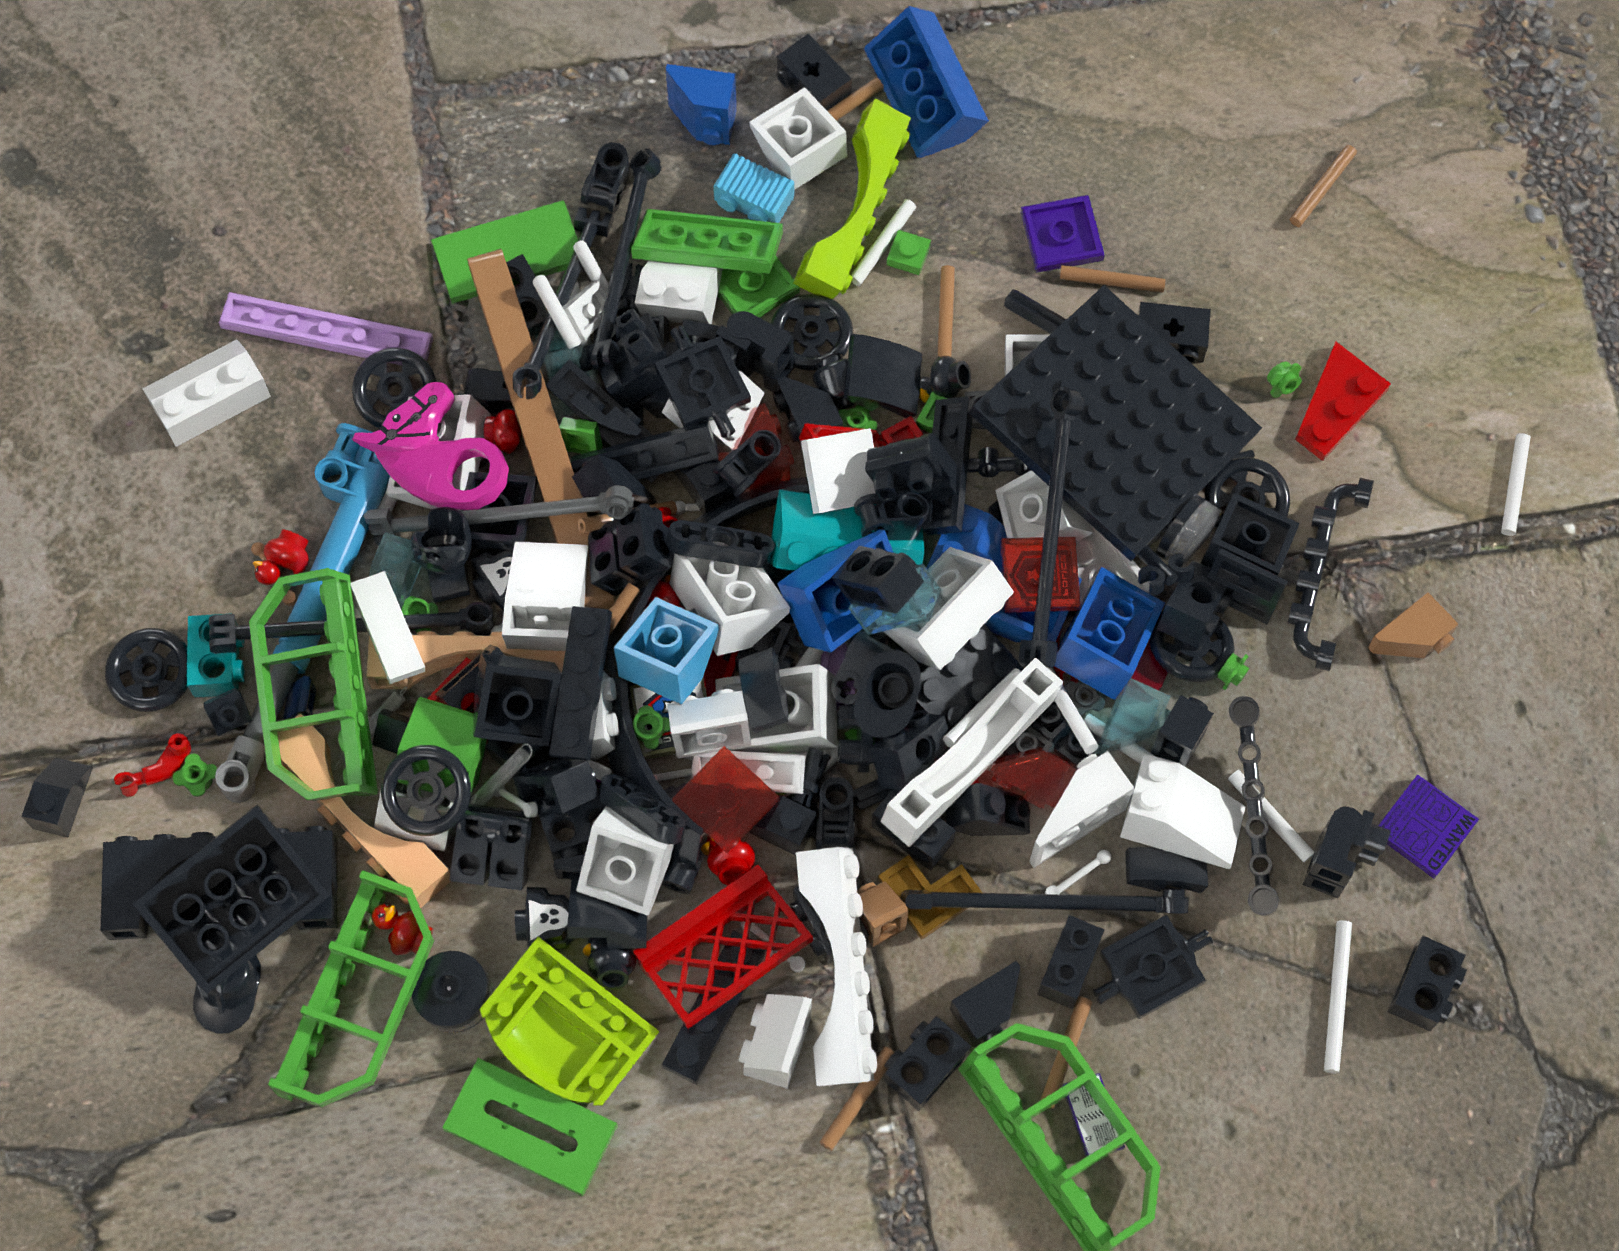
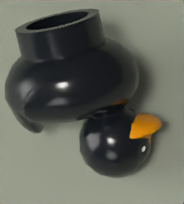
(945, 379)
(609, 965)

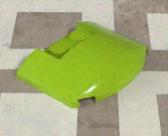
(564, 1027)

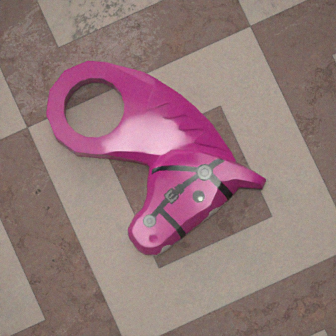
(422, 464)

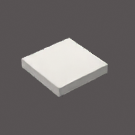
(837, 469)

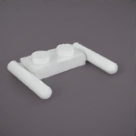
(582, 312)

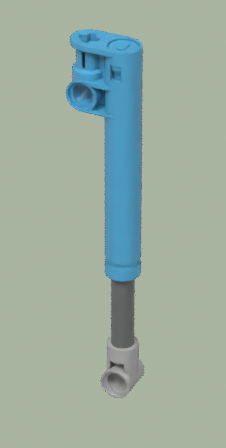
(358, 491)

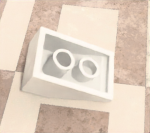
(810, 712)
(1090, 800)
(1182, 813)

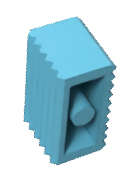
(753, 190)

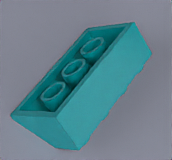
(806, 536)

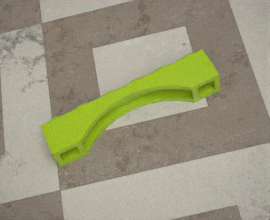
(876, 143)

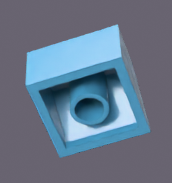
(666, 650)

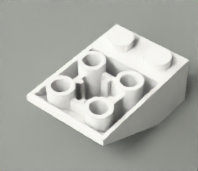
(541, 593)

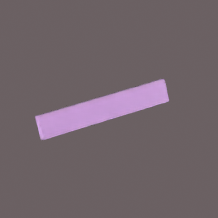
(318, 328)

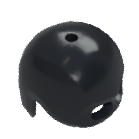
(444, 543)

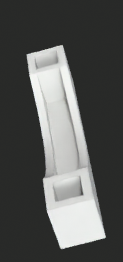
(960, 766)
(844, 1046)

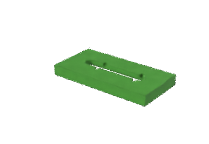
(566, 1169)

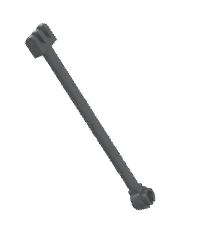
(615, 502)

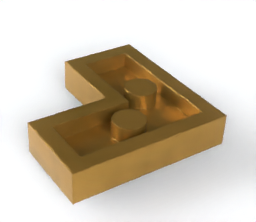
(907, 876)

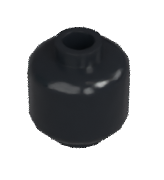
(832, 378)

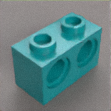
(202, 661)

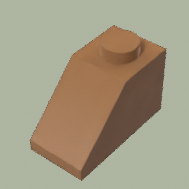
(1416, 631)
(882, 912)

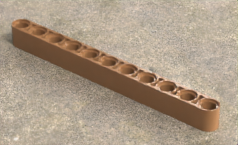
(534, 415)

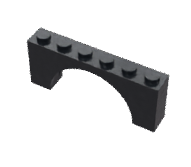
(137, 865)

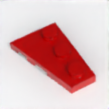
(1339, 402)

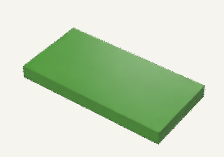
(540, 234)
(707, 241)

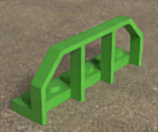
(344, 667)
(339, 972)
(1030, 1144)

